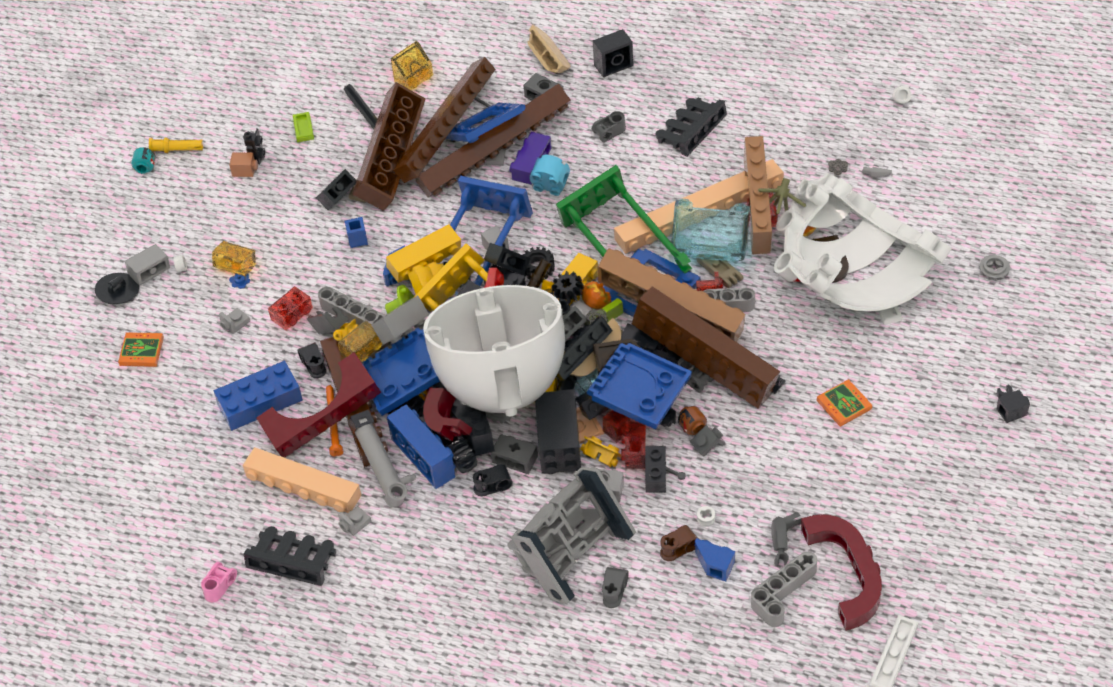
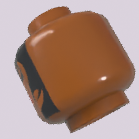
(692, 420)

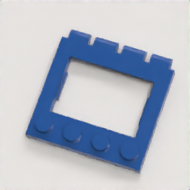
(502, 111)
(661, 264)

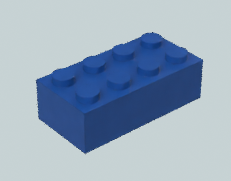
(254, 394)
(421, 446)

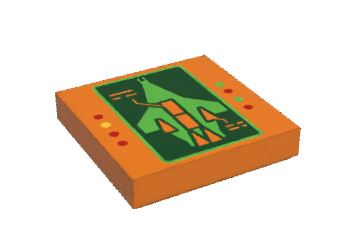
(141, 349)
(844, 402)

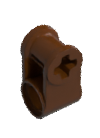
(677, 543)

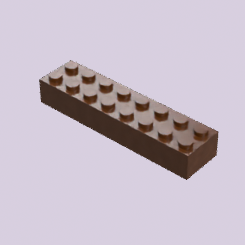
(387, 146)
(705, 347)

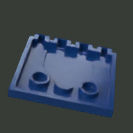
(401, 371)
(639, 384)

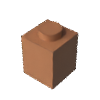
(243, 164)

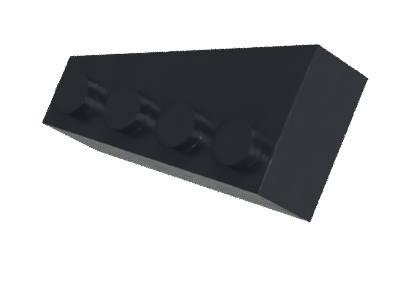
(481, 436)

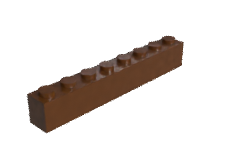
(332, 356)

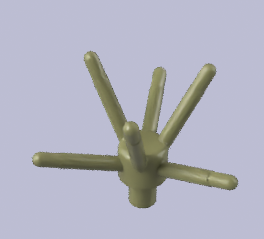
(781, 194)

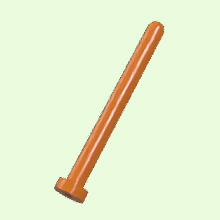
(336, 449)

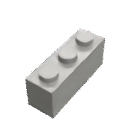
(400, 321)

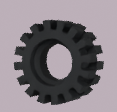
(537, 255)

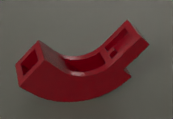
(437, 415)

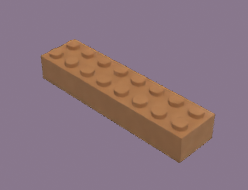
(635, 279)

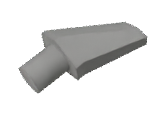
(876, 172)

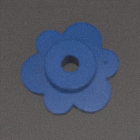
(239, 281)

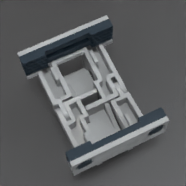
(554, 534)

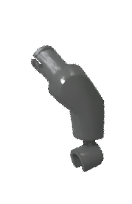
(779, 535)

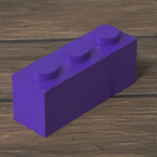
(533, 147)

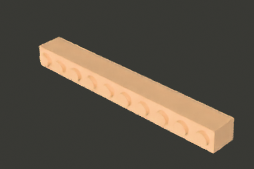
(717, 196)

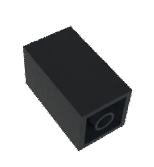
(558, 432)

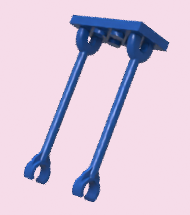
(492, 197)

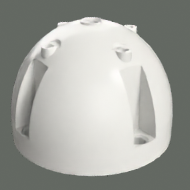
(497, 346)

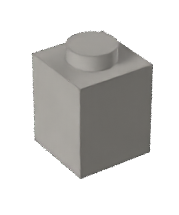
(490, 236)

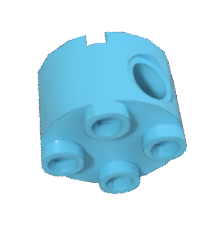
(549, 174)

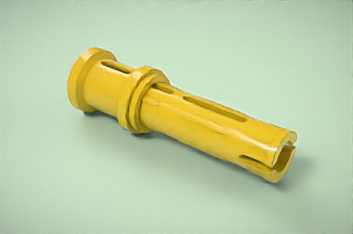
(169, 145)

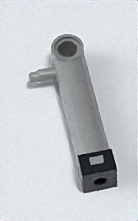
(362, 426)

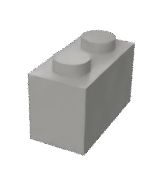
(147, 264)

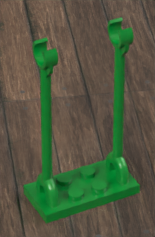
(596, 194)

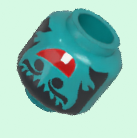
(143, 160)

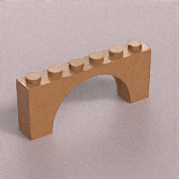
(759, 201)

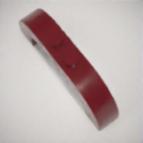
(839, 531)

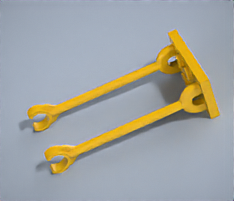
(451, 277)

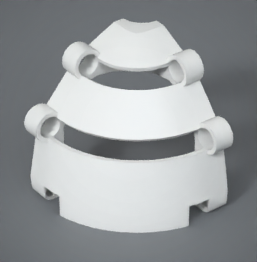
(819, 263)

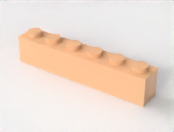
(302, 480)

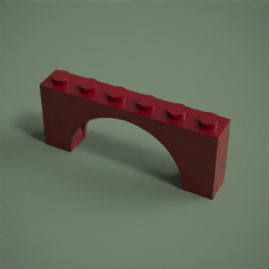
(292, 433)

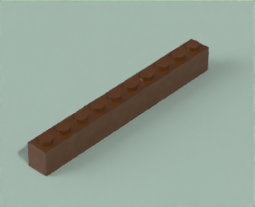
(444, 120)
(491, 142)

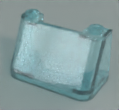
(711, 232)

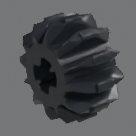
(567, 286)
(463, 455)

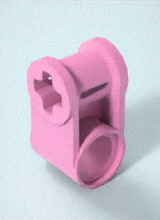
(217, 582)

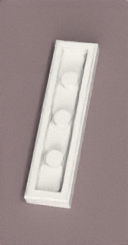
(894, 652)

